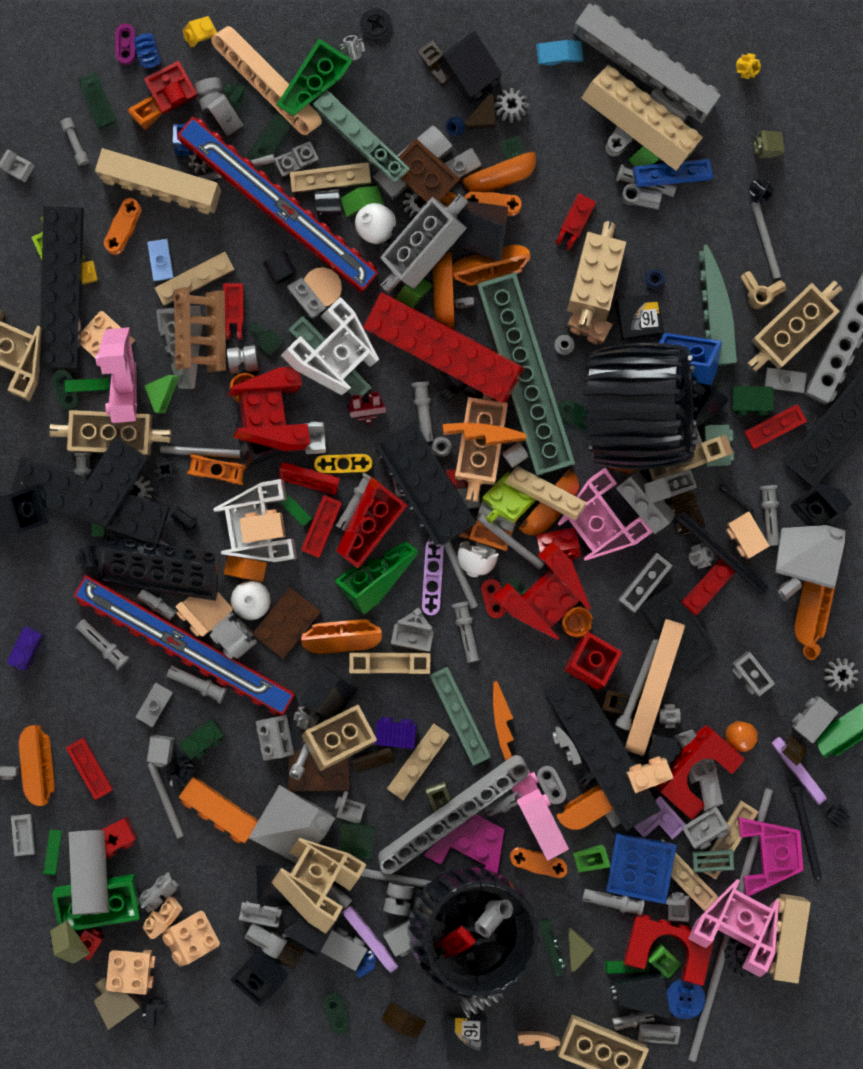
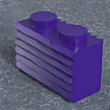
(25, 648)
(395, 734)

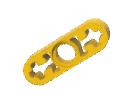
(329, 468)

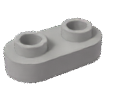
(551, 784)

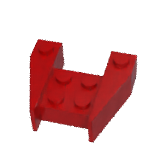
(264, 412)
(549, 597)

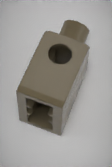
(114, 1005)

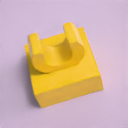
(89, 272)

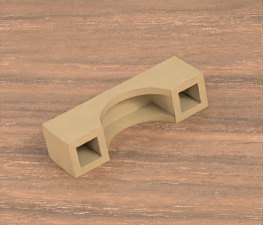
(704, 453)
(390, 663)

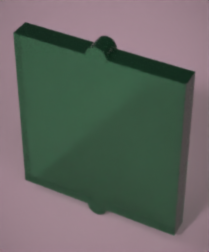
(357, 840)

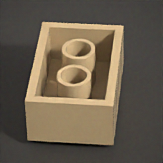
(339, 737)

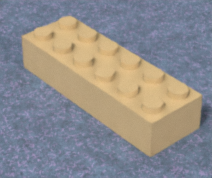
(642, 117)
(158, 181)

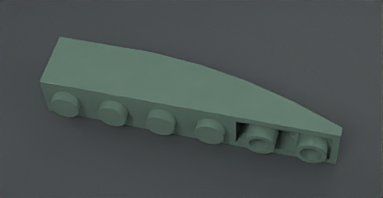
(360, 136)
(718, 308)

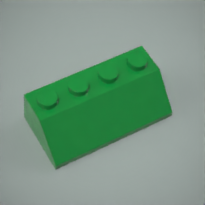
(122, 903)

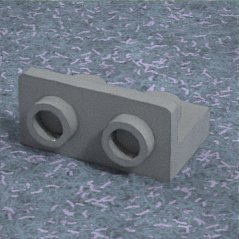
(706, 829)

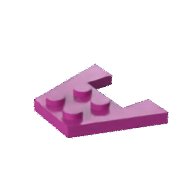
(474, 838)
(779, 853)

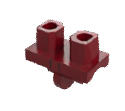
(366, 410)

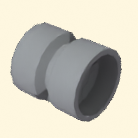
(209, 90)
(243, 359)
(398, 891)

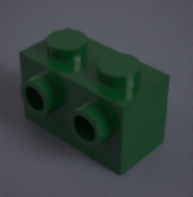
(751, 399)
(201, 739)

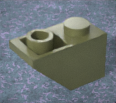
(768, 144)

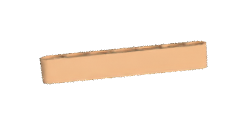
(262, 77)
(654, 687)

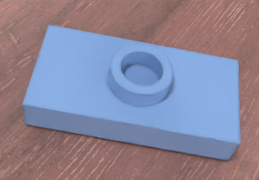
(160, 260)

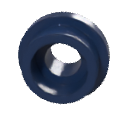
(455, 126)
(654, 272)

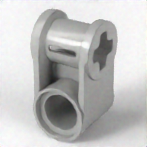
(619, 137)

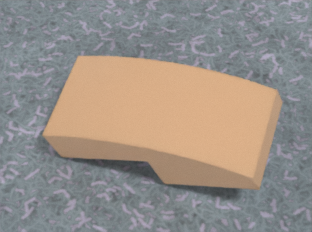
(160, 921)
(545, 1040)

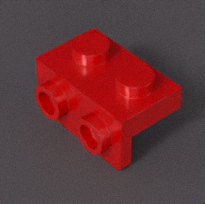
(565, 539)

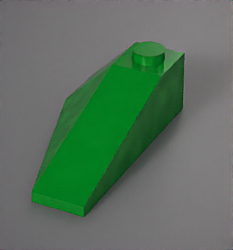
(317, 74)
(372, 581)

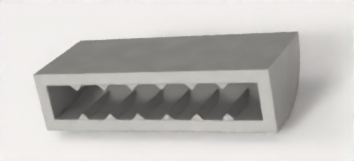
(431, 139)
(88, 872)

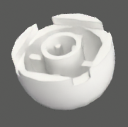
(375, 223)
(476, 559)
(250, 600)

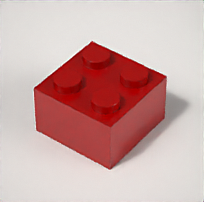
(593, 661)

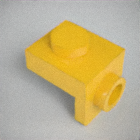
(198, 31)

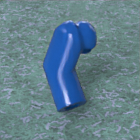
(368, 964)

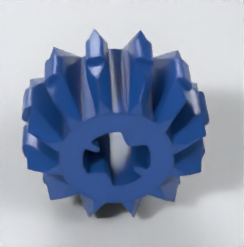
(147, 50)

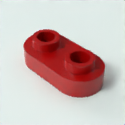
(489, 600)

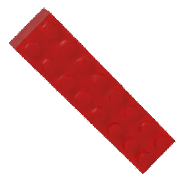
(443, 347)

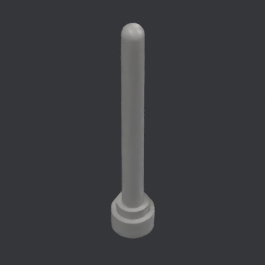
(624, 721)

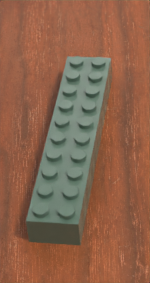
(533, 394)

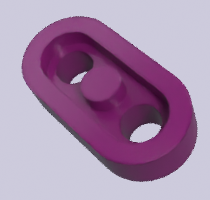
(125, 44)

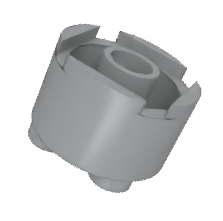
(233, 636)

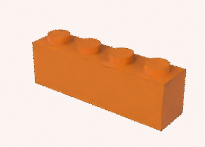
(218, 809)

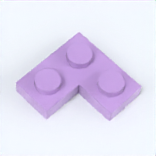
(666, 818)

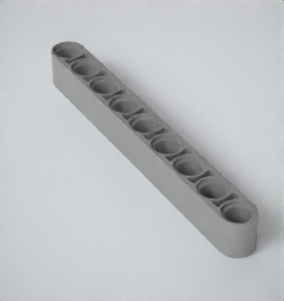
(456, 805)

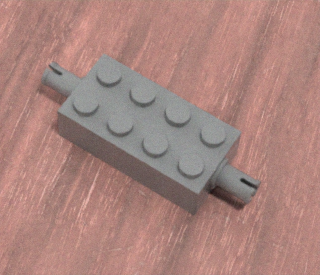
(423, 242)

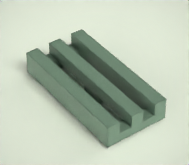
(712, 860)

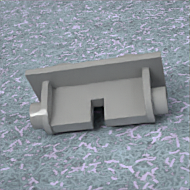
(306, 298)
(151, 899)
(260, 915)

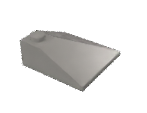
(811, 553)
(289, 819)

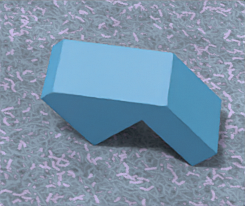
(559, 51)

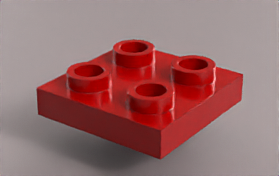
(170, 87)

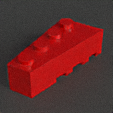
(370, 522)

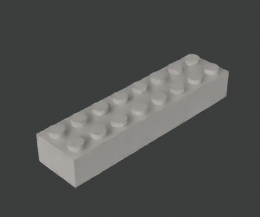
(645, 62)

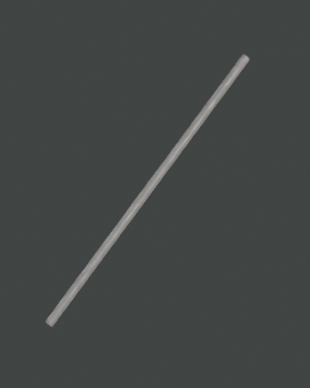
(721, 955)

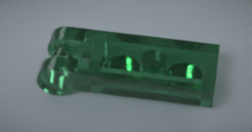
(97, 100)
(270, 137)
(551, 945)

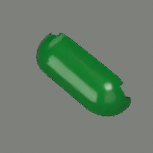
(842, 733)

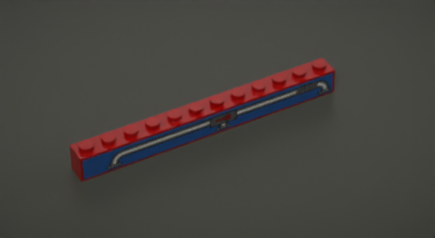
(277, 205)
(183, 644)

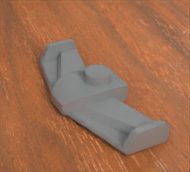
(704, 772)

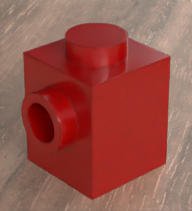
(92, 939)

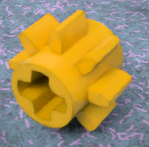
(748, 66)

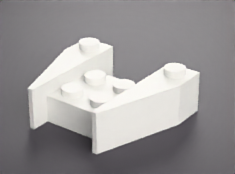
(337, 354)
(256, 501)

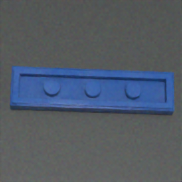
(664, 174)

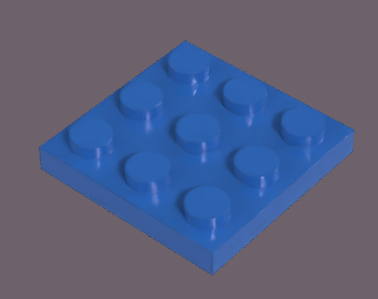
(641, 868)

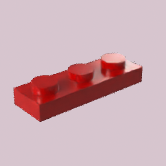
(775, 426)
(309, 478)
(321, 526)
(707, 587)
(89, 768)

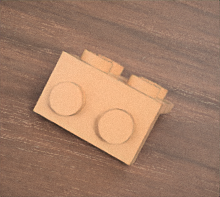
(94, 331)
(203, 613)
(190, 939)
(130, 971)

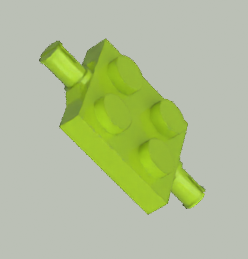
(506, 501)

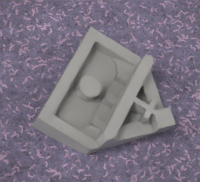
(413, 632)

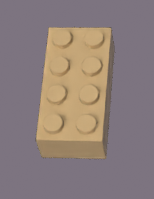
(790, 938)
(600, 1047)

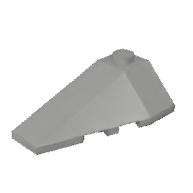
(166, 327)

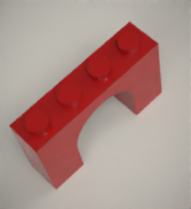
(705, 745)
(645, 931)

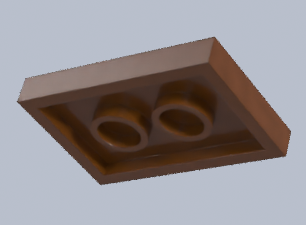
(427, 173)
(286, 622)
(330, 779)

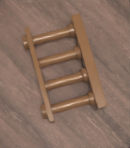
(214, 327)

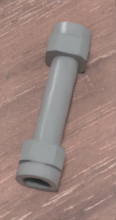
(68, 126)
(297, 769)

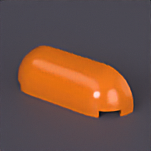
(501, 174)
(478, 268)
(443, 290)
(544, 516)
(813, 613)
(341, 636)
(36, 765)
(585, 809)

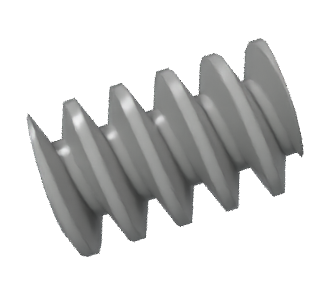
(471, 1004)

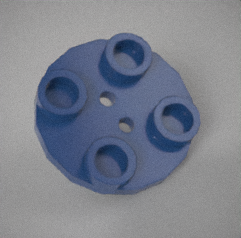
(683, 1008)

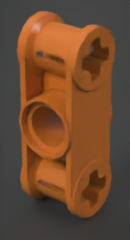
(496, 199)
(122, 226)
(228, 469)
(537, 863)

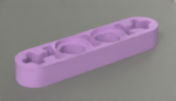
(432, 576)
(802, 775)
(370, 938)

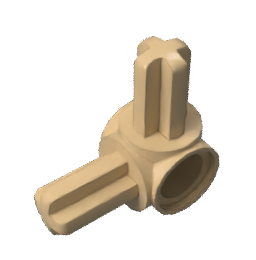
(766, 293)

